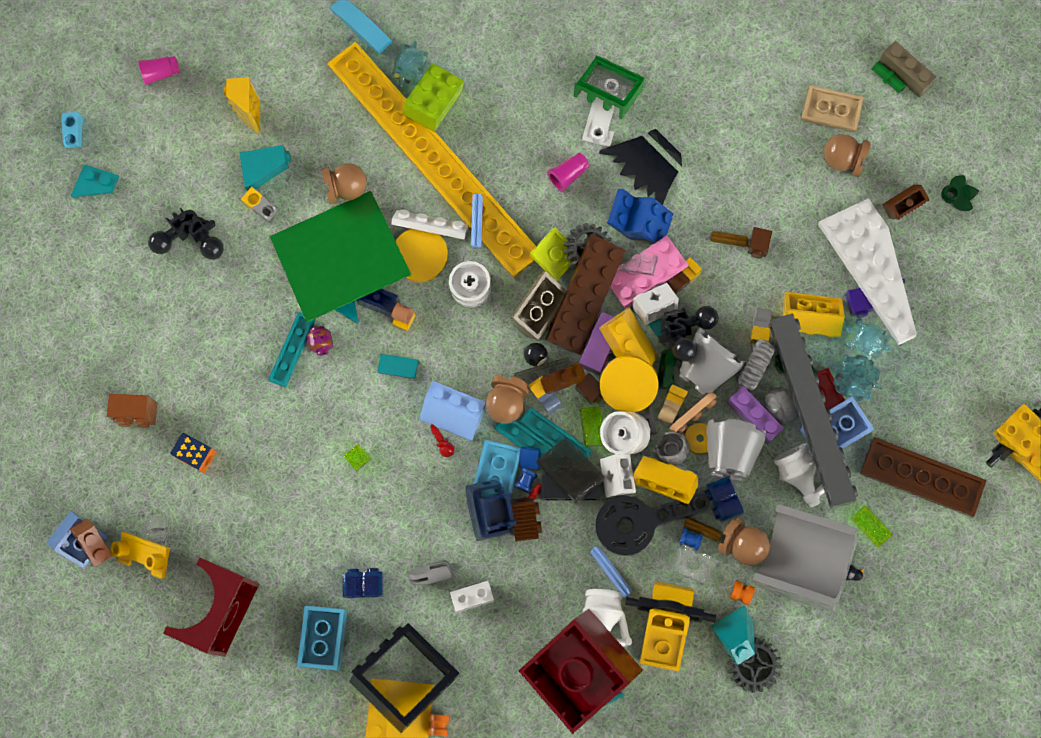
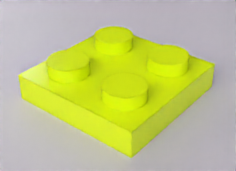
(550, 254)

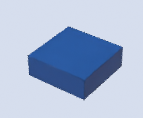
(529, 456)

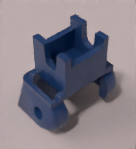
(489, 511)

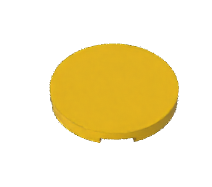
(423, 253)
(629, 384)

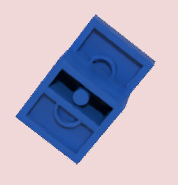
(639, 217)

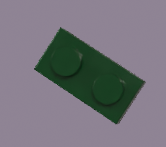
(665, 372)

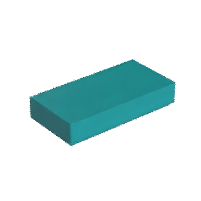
(397, 366)

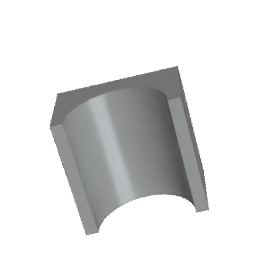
(807, 558)

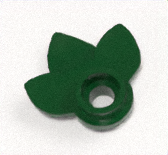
(962, 193)

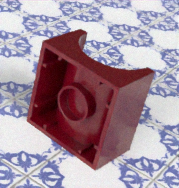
(231, 601)
(580, 670)

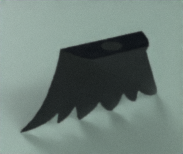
(647, 163)

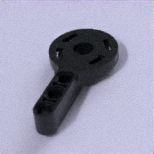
(643, 520)

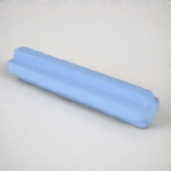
(476, 231)
(611, 571)

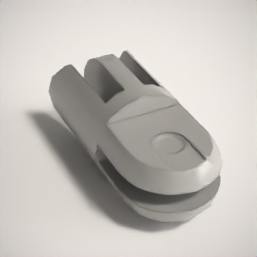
(430, 573)

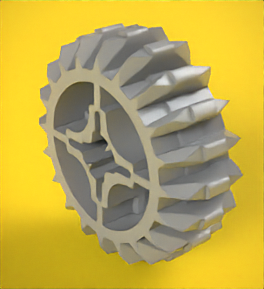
(756, 364)

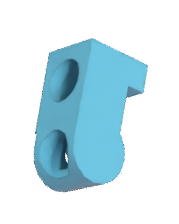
(72, 129)

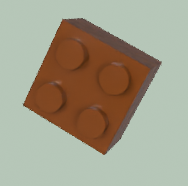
(132, 409)

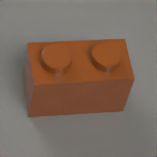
(91, 542)

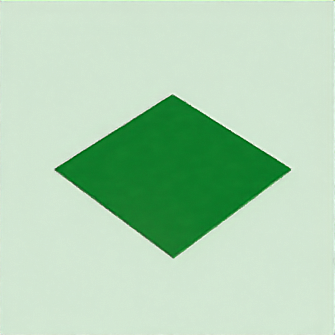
(339, 256)

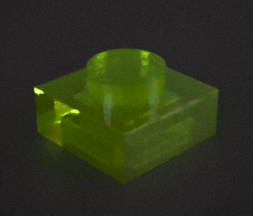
(357, 457)

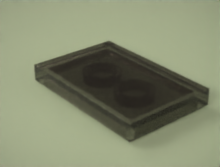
(570, 470)

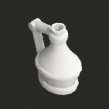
(798, 469)
(608, 609)

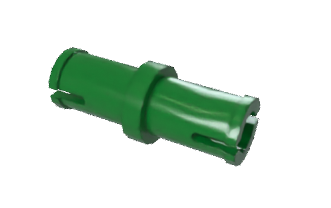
(889, 77)

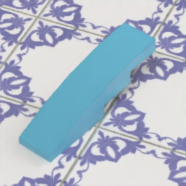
(361, 25)

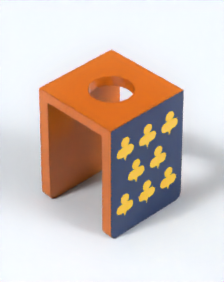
(193, 452)

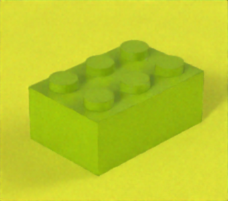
(433, 97)

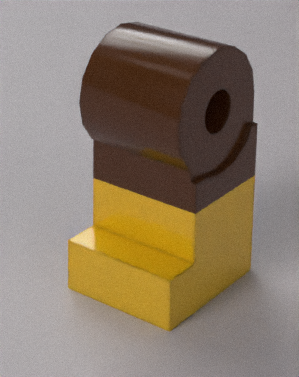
(684, 277)

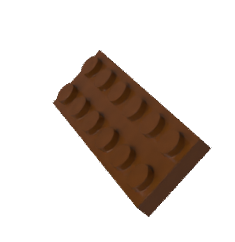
(585, 294)
(923, 477)

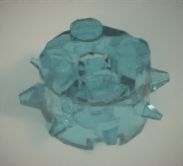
(408, 64)
(867, 339)
(856, 377)

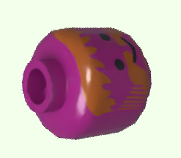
(319, 340)

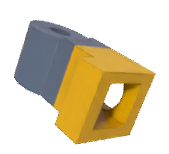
(549, 401)

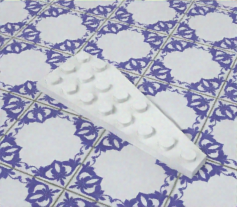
(869, 255)

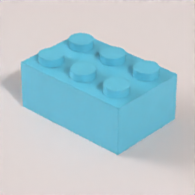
(322, 638)

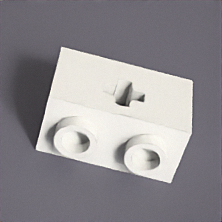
(654, 303)
(618, 475)
(472, 596)

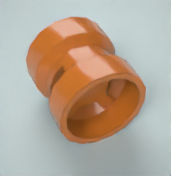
(742, 592)
(438, 725)

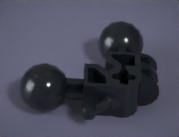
(211, 247)
(679, 325)

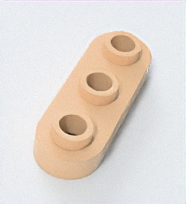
(694, 413)

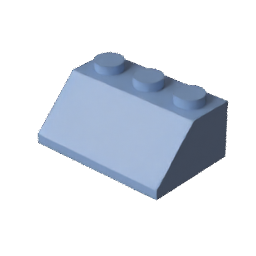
(452, 410)
(849, 423)

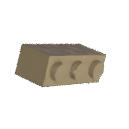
(907, 68)

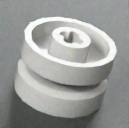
(470, 273)
(625, 432)

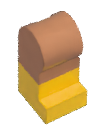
(402, 316)

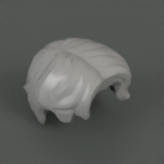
(781, 405)
(673, 448)

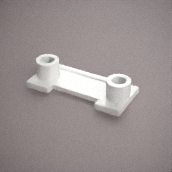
(599, 122)

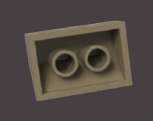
(538, 307)

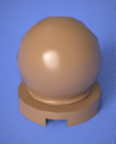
(845, 153)
(345, 181)
(506, 401)
(747, 544)

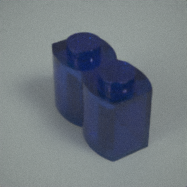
(724, 499)
(363, 584)

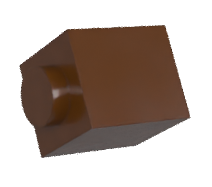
(759, 242)
(590, 389)

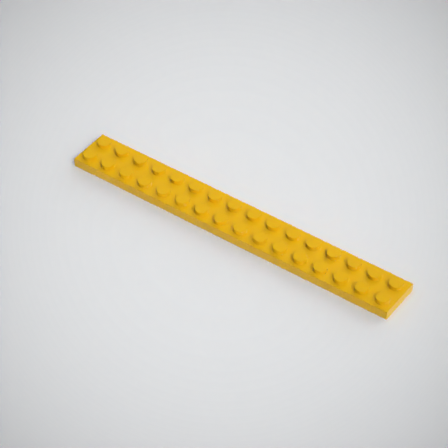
(432, 158)

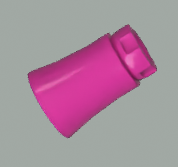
(158, 68)
(568, 171)

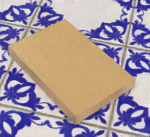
(832, 108)

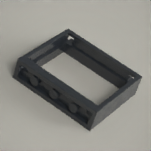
(379, 701)

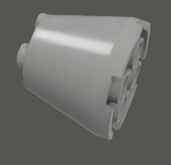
(712, 363)
(733, 448)

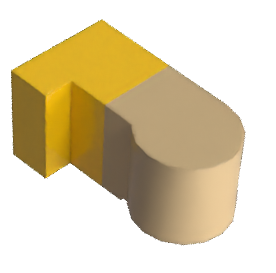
(672, 404)

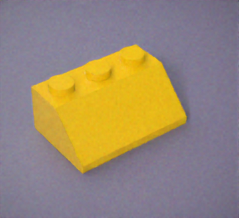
(244, 101)
(815, 313)
(627, 337)

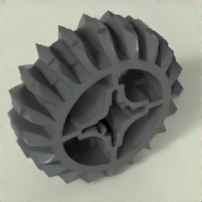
(573, 246)
(754, 674)

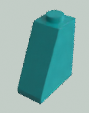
(263, 165)
(736, 634)

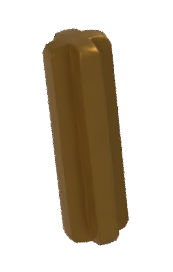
(728, 238)
(704, 529)

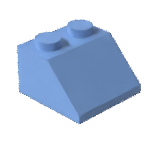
(65, 542)

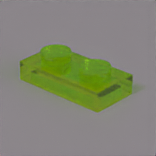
(591, 424)
(871, 526)

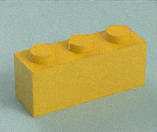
(666, 479)

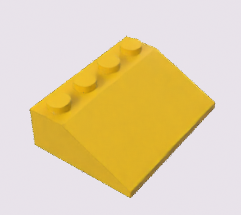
(403, 697)

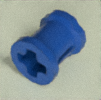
(526, 480)
(690, 539)

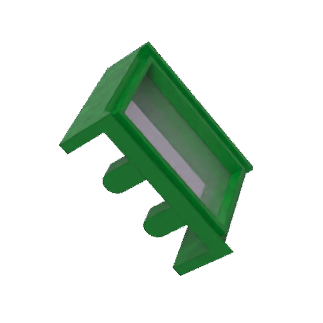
(611, 84)

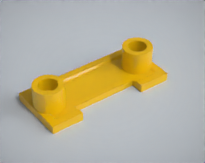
(143, 551)

